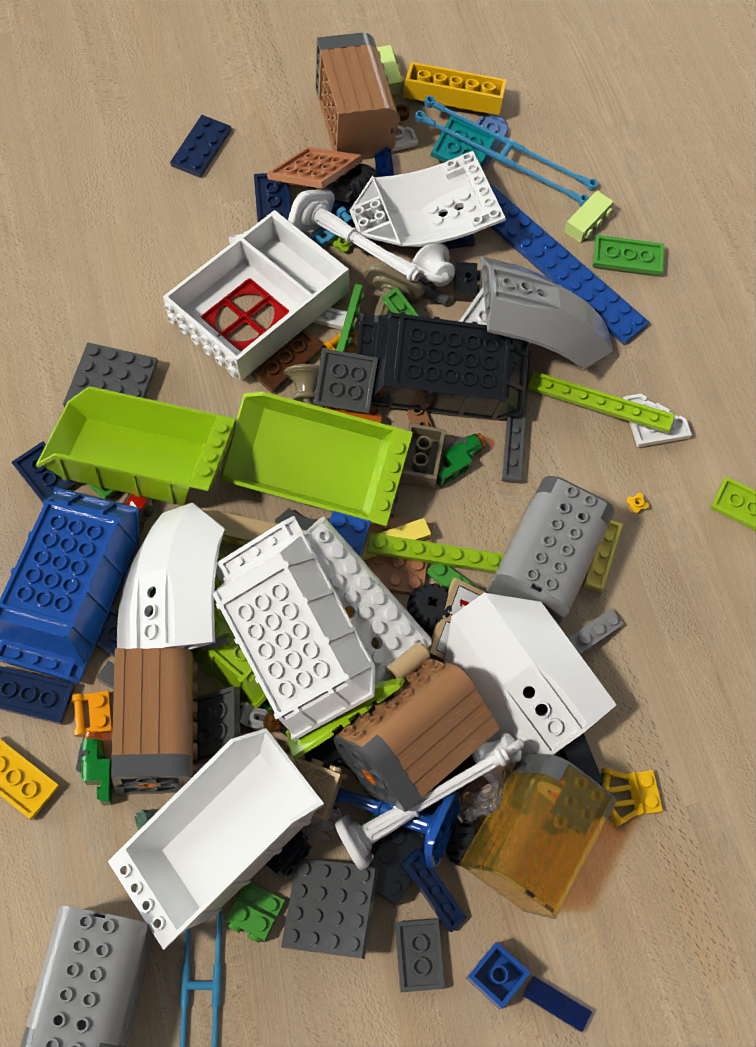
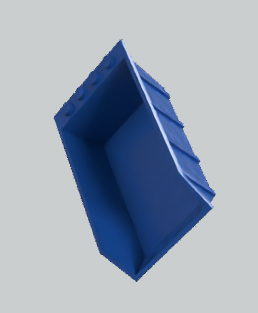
(66, 583)

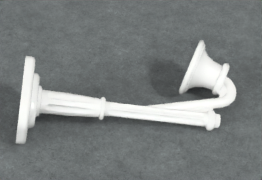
(313, 210)
(490, 762)

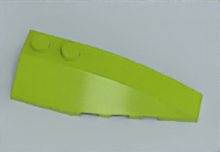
(317, 736)

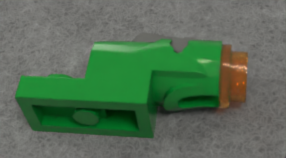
(459, 457)
(93, 767)

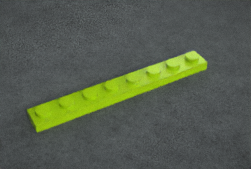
(601, 402)
(433, 553)

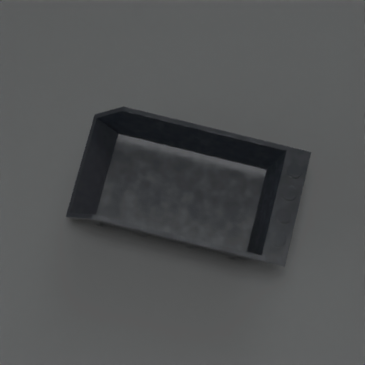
(444, 366)

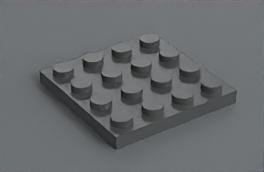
(112, 371)
(330, 908)

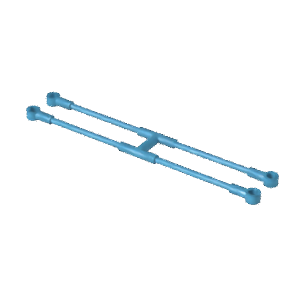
(430, 102)
(215, 985)

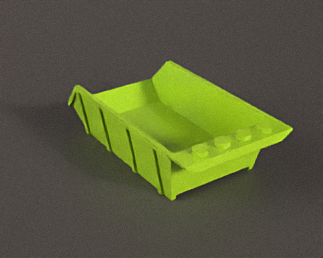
(137, 445)
(316, 456)

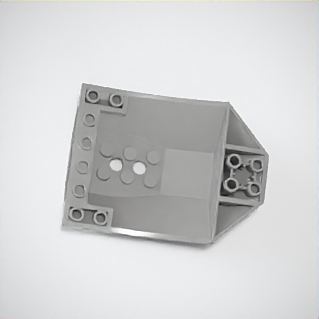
(555, 321)

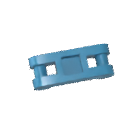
(317, 235)

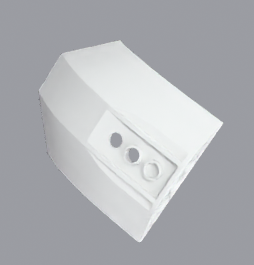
(408, 205)
(181, 564)
(518, 644)

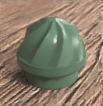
(143, 817)

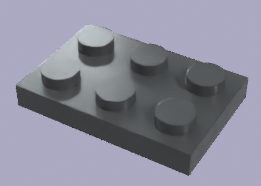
(419, 955)

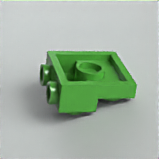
(254, 912)

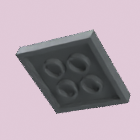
(345, 380)
(217, 720)

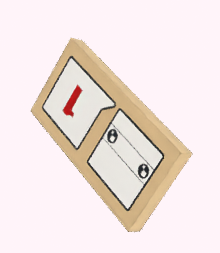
(459, 596)

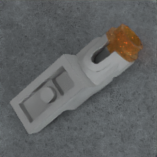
(258, 718)

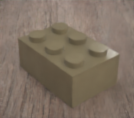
(423, 456)

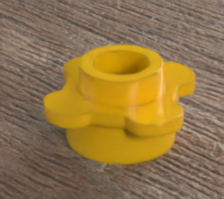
(635, 508)

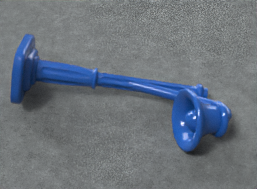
(434, 826)

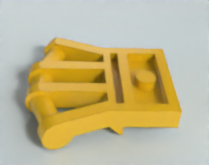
(642, 792)

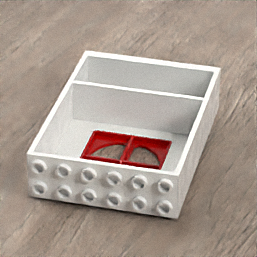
(267, 262)

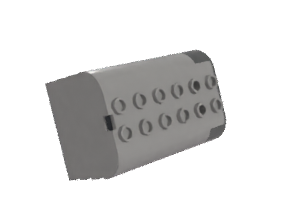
(553, 546)
(89, 981)

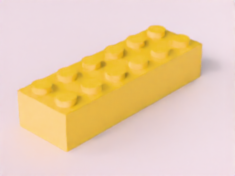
(455, 88)

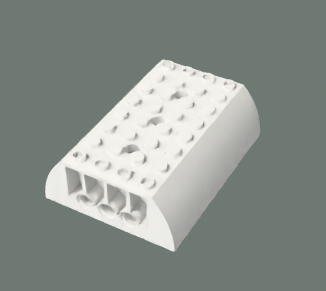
(373, 606)

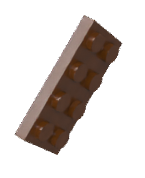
(297, 351)

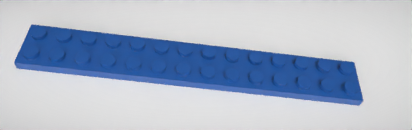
(567, 270)

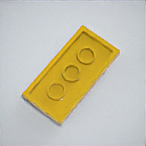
(23, 783)

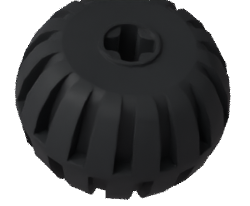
(357, 179)
(419, 607)
(461, 839)

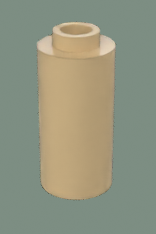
(408, 661)

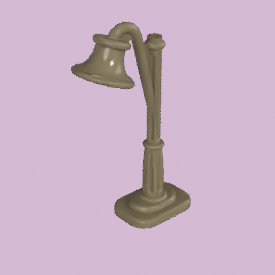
(384, 280)

